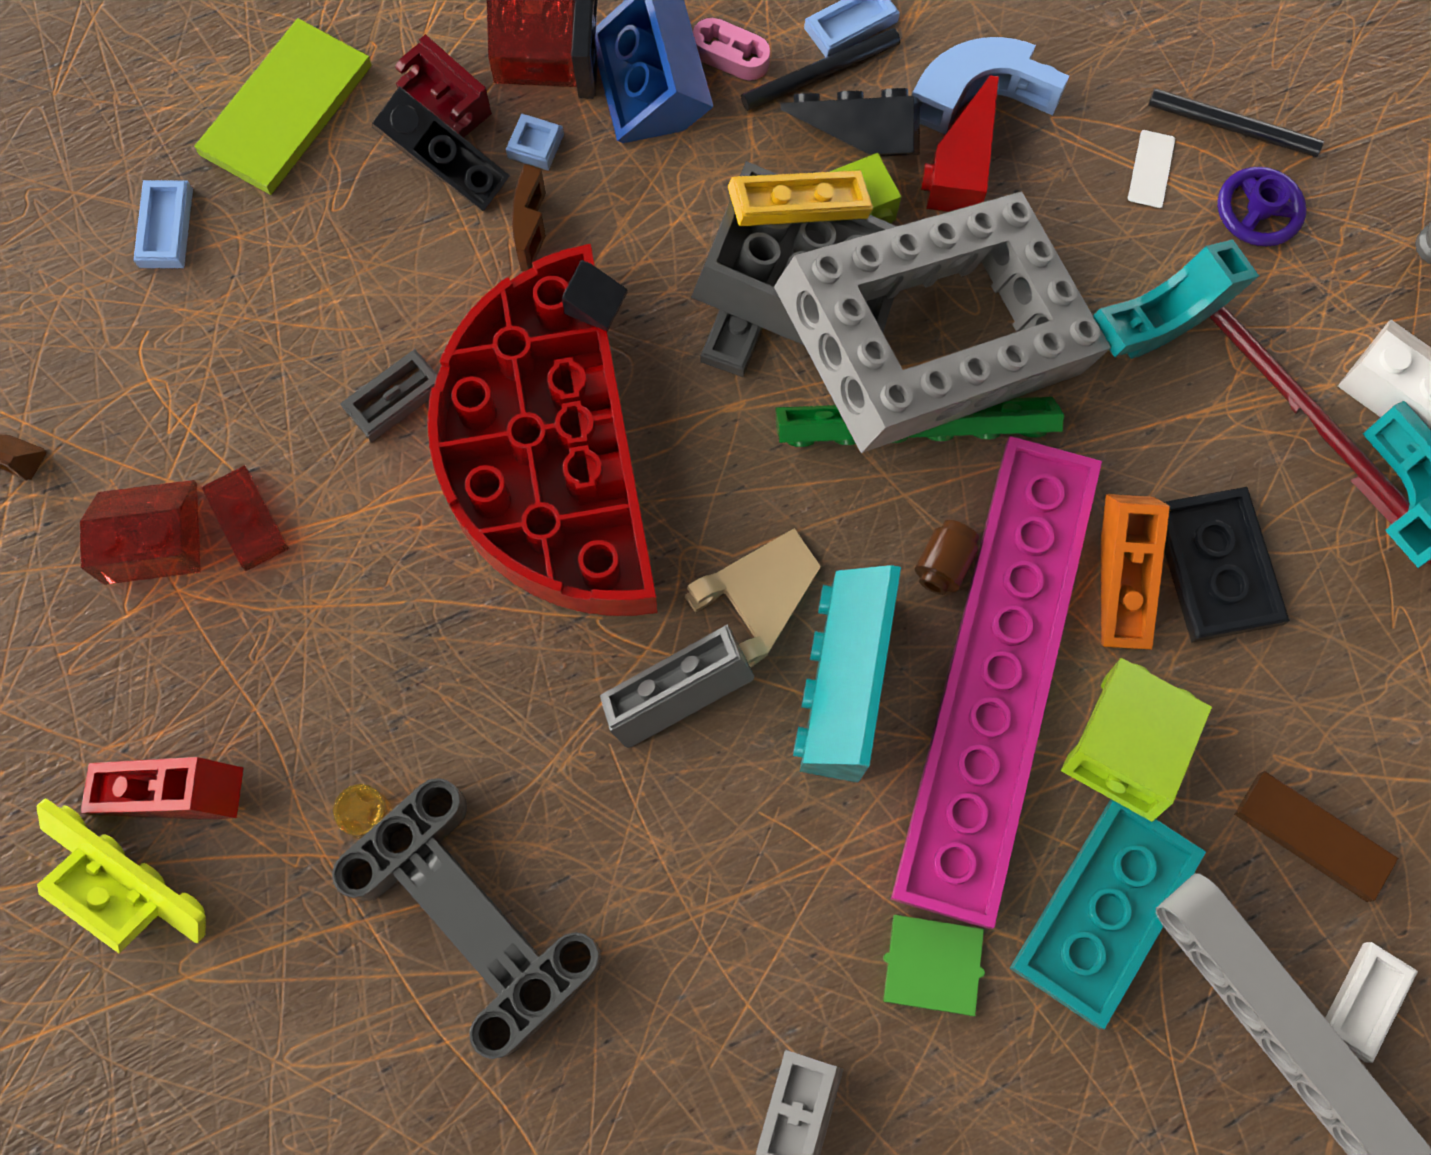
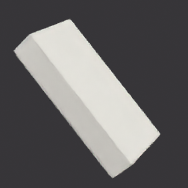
(1370, 1000)

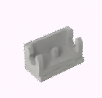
(800, 1107)

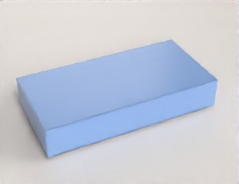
(849, 23)
(163, 224)

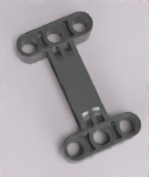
(465, 915)

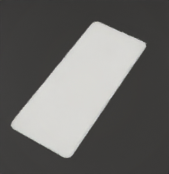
(1151, 168)

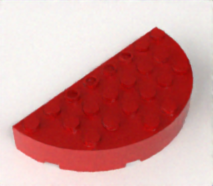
(539, 448)

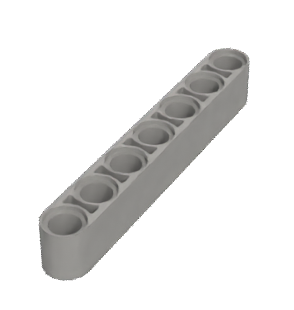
(1286, 1023)

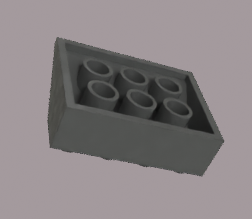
(750, 260)

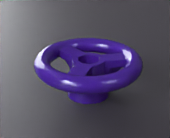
(1266, 198)

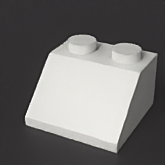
(1392, 371)

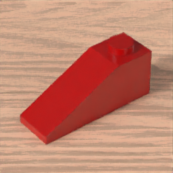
(963, 155)
(163, 789)

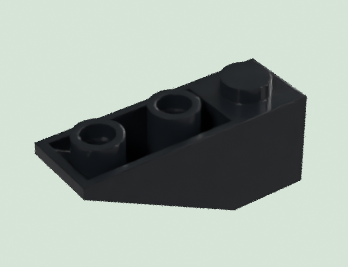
(872, 125)
(439, 149)

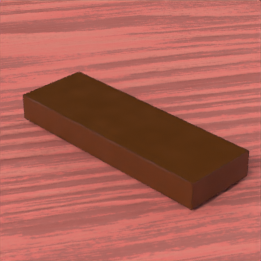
(1316, 836)

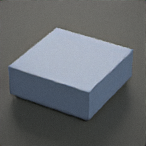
(534, 142)

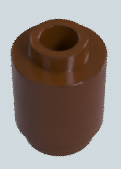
(947, 557)

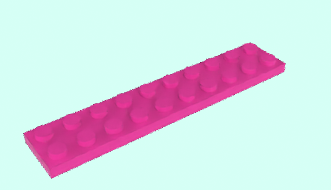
(997, 685)

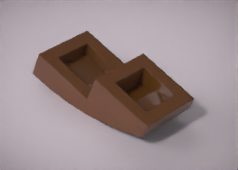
(526, 220)

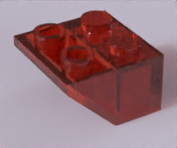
(531, 42)

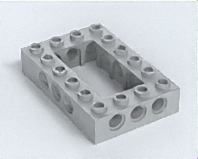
(876, 398)

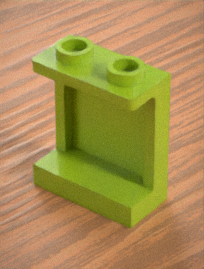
(1138, 740)

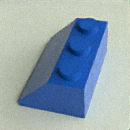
(651, 69)

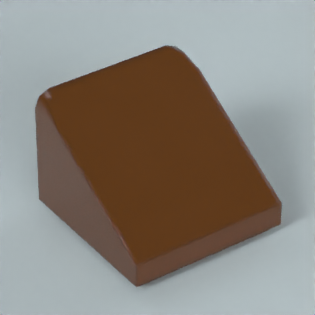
(20, 457)

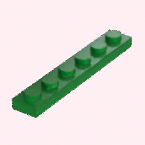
(1026, 416)

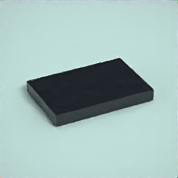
(1222, 566)

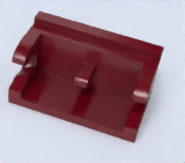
(443, 86)

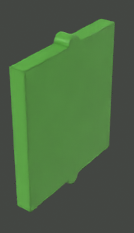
(933, 965)

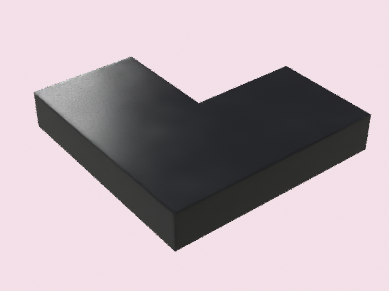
(584, 48)

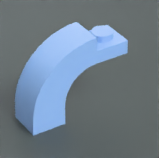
(964, 68)

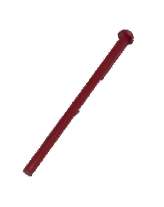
(1370, 479)

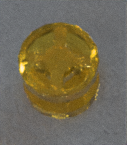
(356, 804)

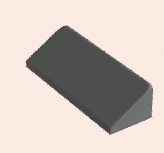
(676, 687)

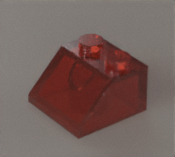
(141, 533)

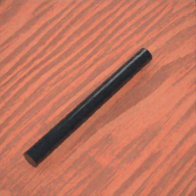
(820, 69)
(1235, 122)

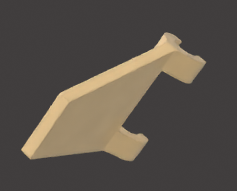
(762, 589)

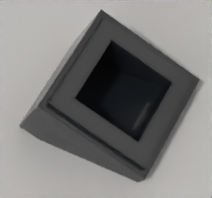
(593, 296)

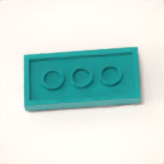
(1106, 913)

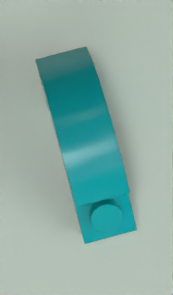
(1179, 303)
(1406, 447)

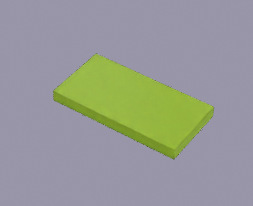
(283, 106)

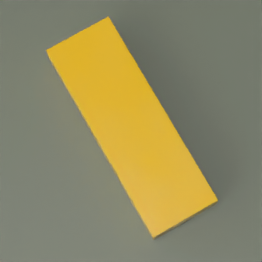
(799, 197)

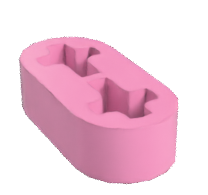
(731, 48)

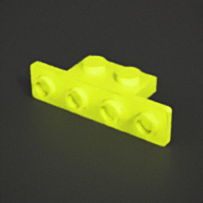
(106, 888)

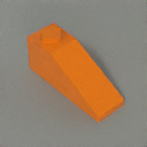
(1131, 569)

